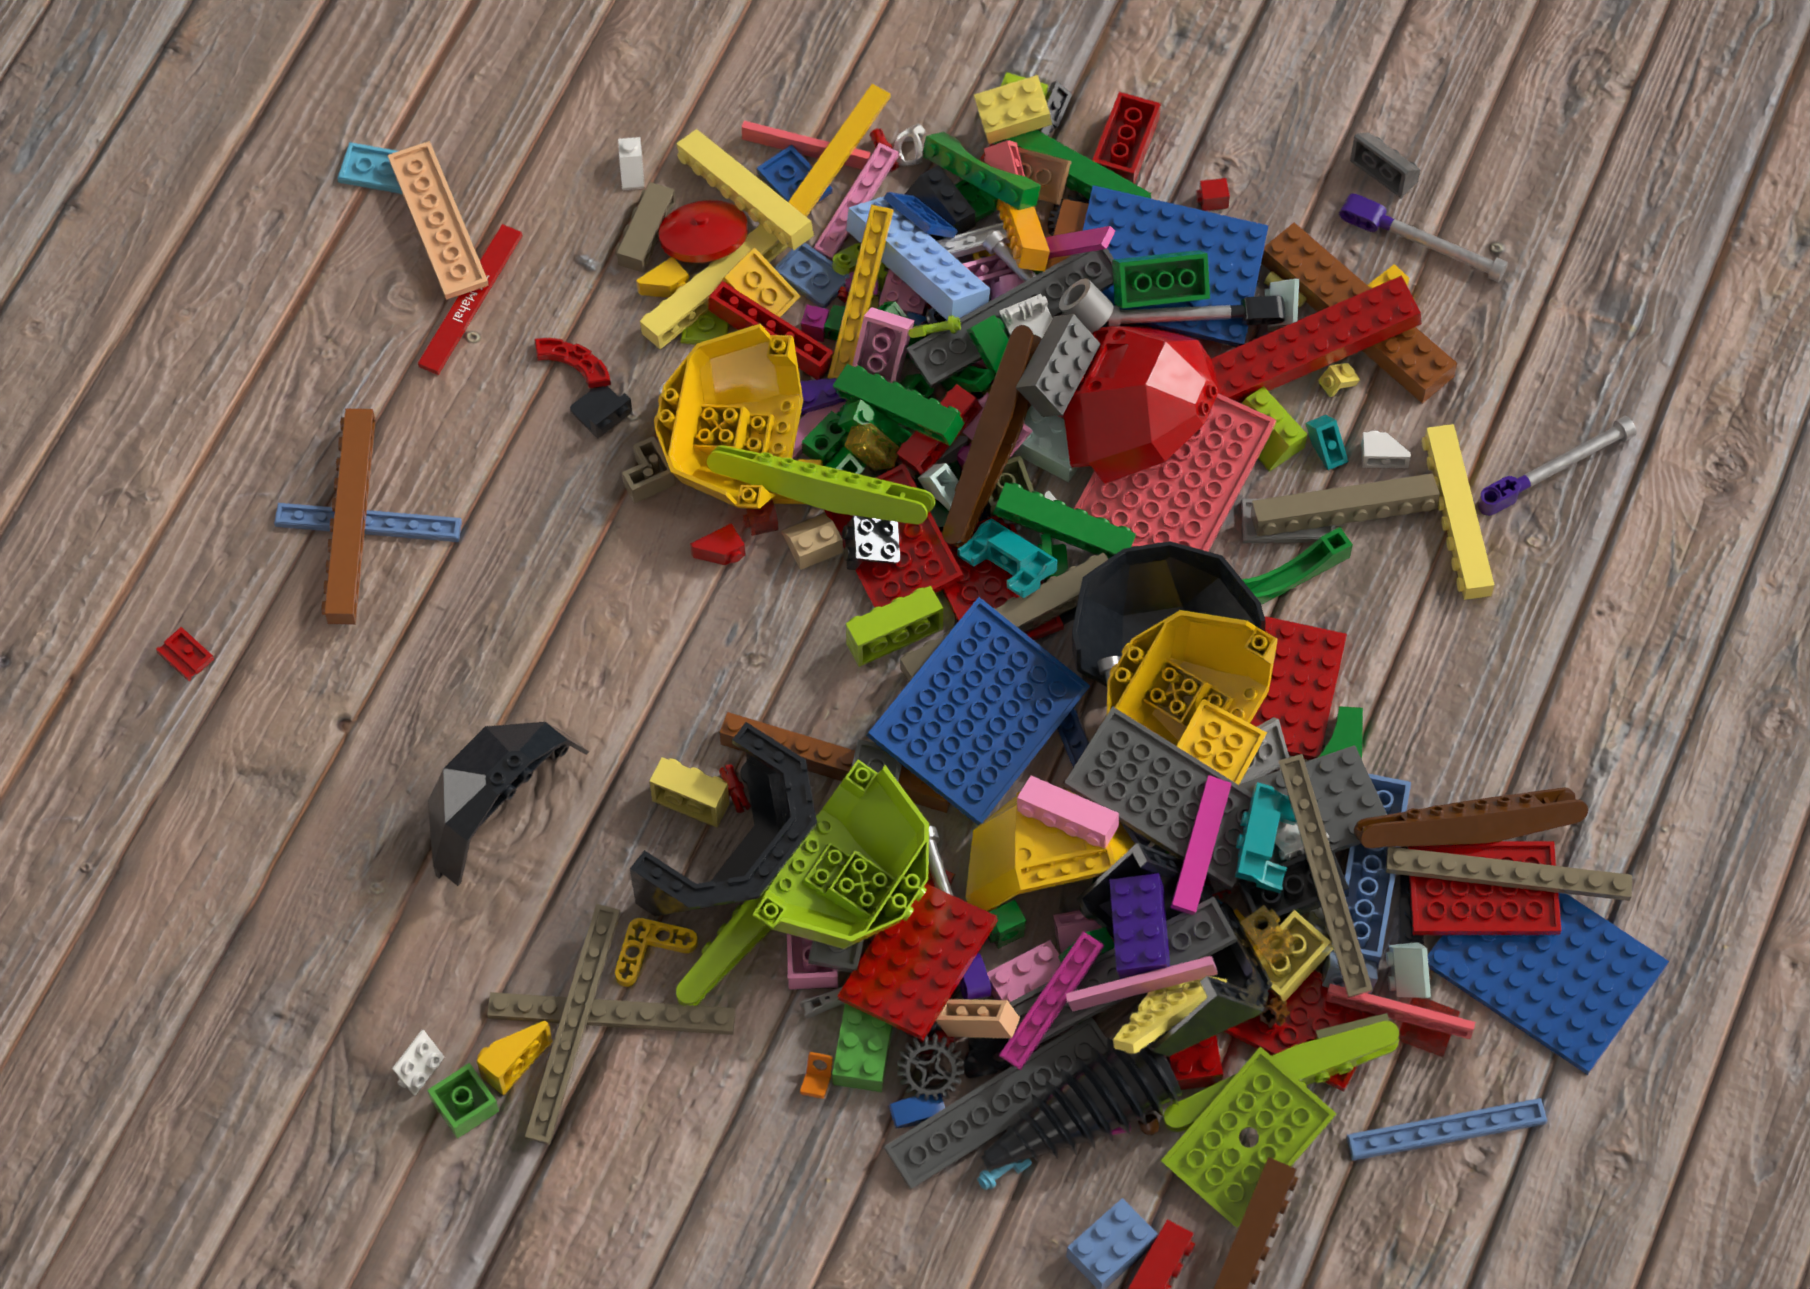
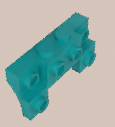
(1011, 553)
(1258, 837)

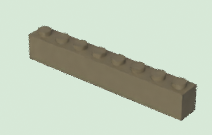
(1344, 505)

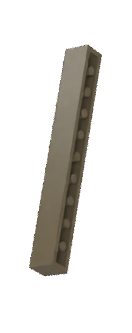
(1027, 613)

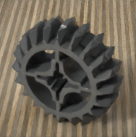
(921, 1062)

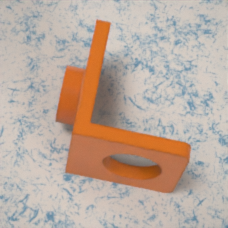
(817, 1080)

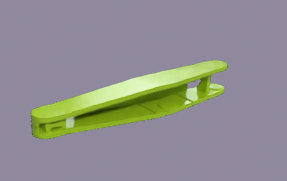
(824, 486)
(723, 954)
(1306, 1061)

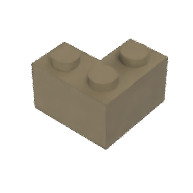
(650, 474)

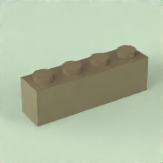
(643, 231)

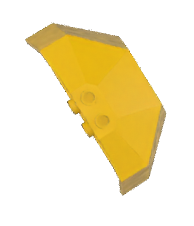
(732, 394)
(1189, 660)
(1024, 855)

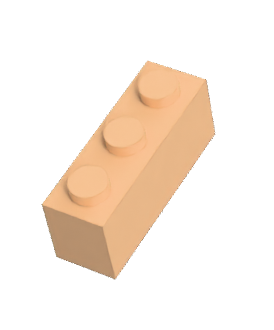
(978, 1018)

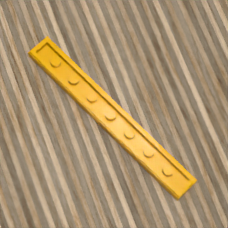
(839, 149)
(861, 287)

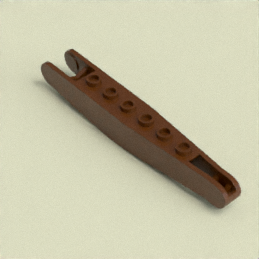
(993, 439)
(1474, 820)

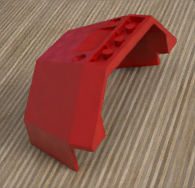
(1138, 400)

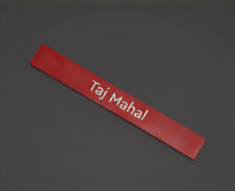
(468, 304)

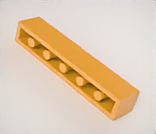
(1025, 236)

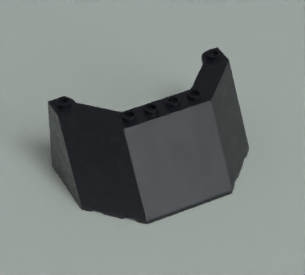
(782, 821)
(1237, 963)

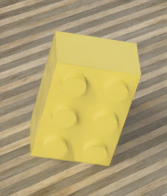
(1013, 109)
(689, 791)
(1292, 970)

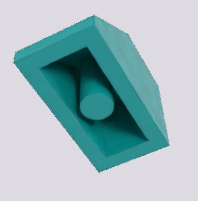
(1327, 441)

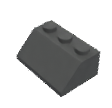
(1384, 164)

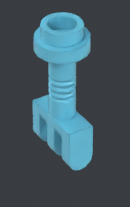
(987, 1179)

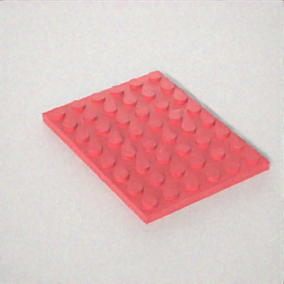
(1193, 489)

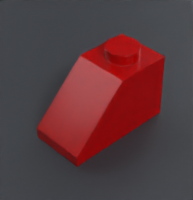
(720, 546)

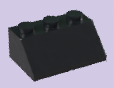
(944, 198)

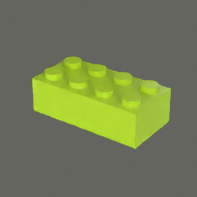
(894, 625)

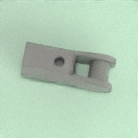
(827, 1001)

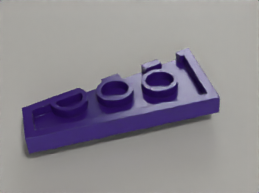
(819, 395)

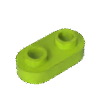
(850, 256)

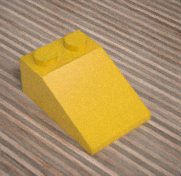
(511, 1056)

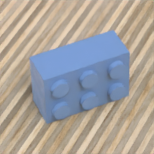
(1111, 1245)

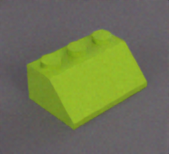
(1287, 435)

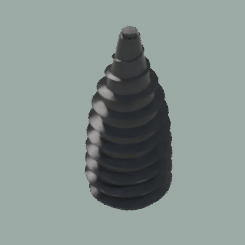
(1088, 1104)

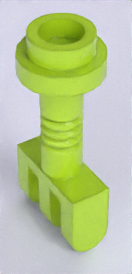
(953, 324)

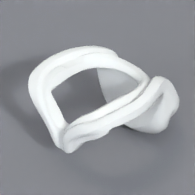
(914, 134)

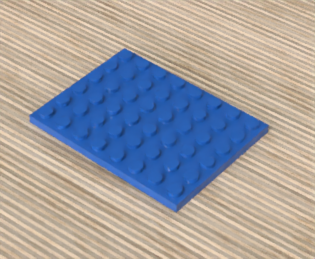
(1159, 227)
(978, 711)
(1556, 988)

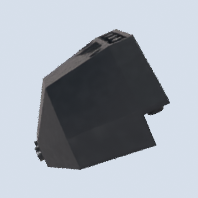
(481, 780)

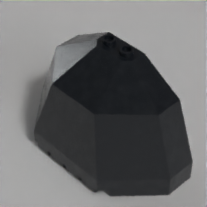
(1148, 586)

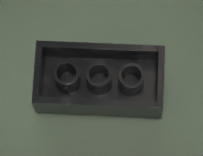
(1297, 891)

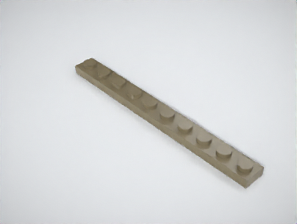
(1509, 873)
(1325, 876)
(615, 1013)
(572, 1024)

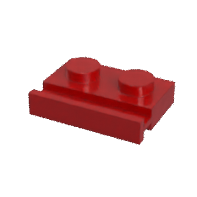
(185, 654)

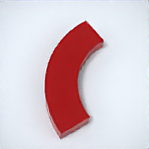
(576, 356)

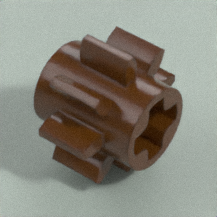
(1274, 1012)

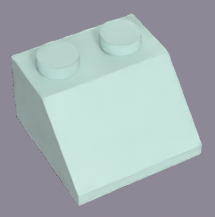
(1289, 291)
(1408, 970)

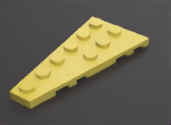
(1159, 1013)

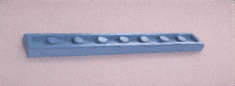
(377, 522)
(1446, 1129)

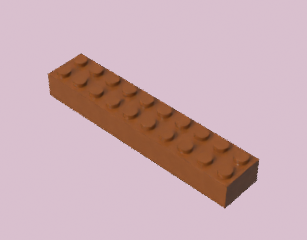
(1325, 282)

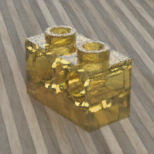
(872, 447)
(1263, 938)

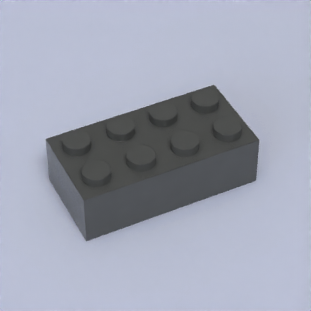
(1058, 365)

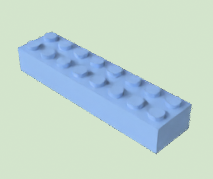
(923, 263)

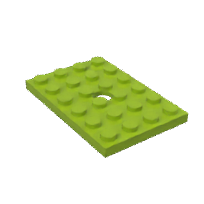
(1257, 1098)

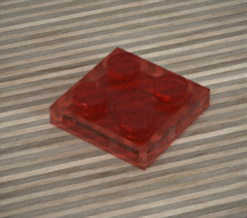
(1425, 1038)

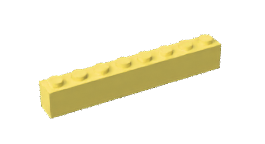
(745, 190)
(692, 299)
(1458, 512)

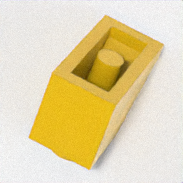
(663, 280)

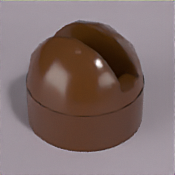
(1152, 1125)

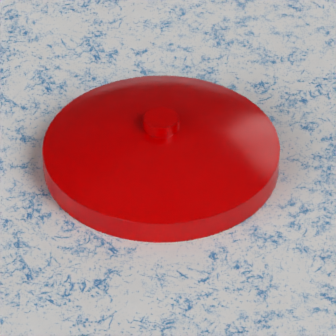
(703, 231)

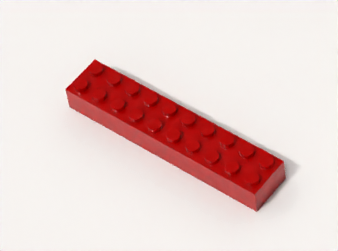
(1317, 340)

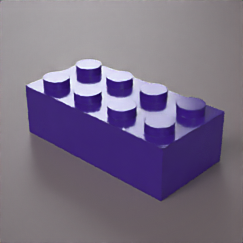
(1139, 925)

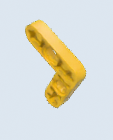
(649, 938)

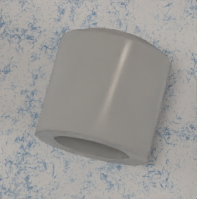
(1086, 304)

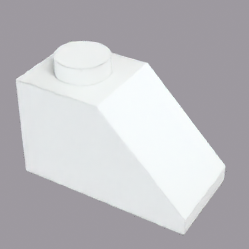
(631, 163)
(1383, 451)

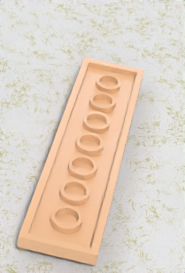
(438, 220)

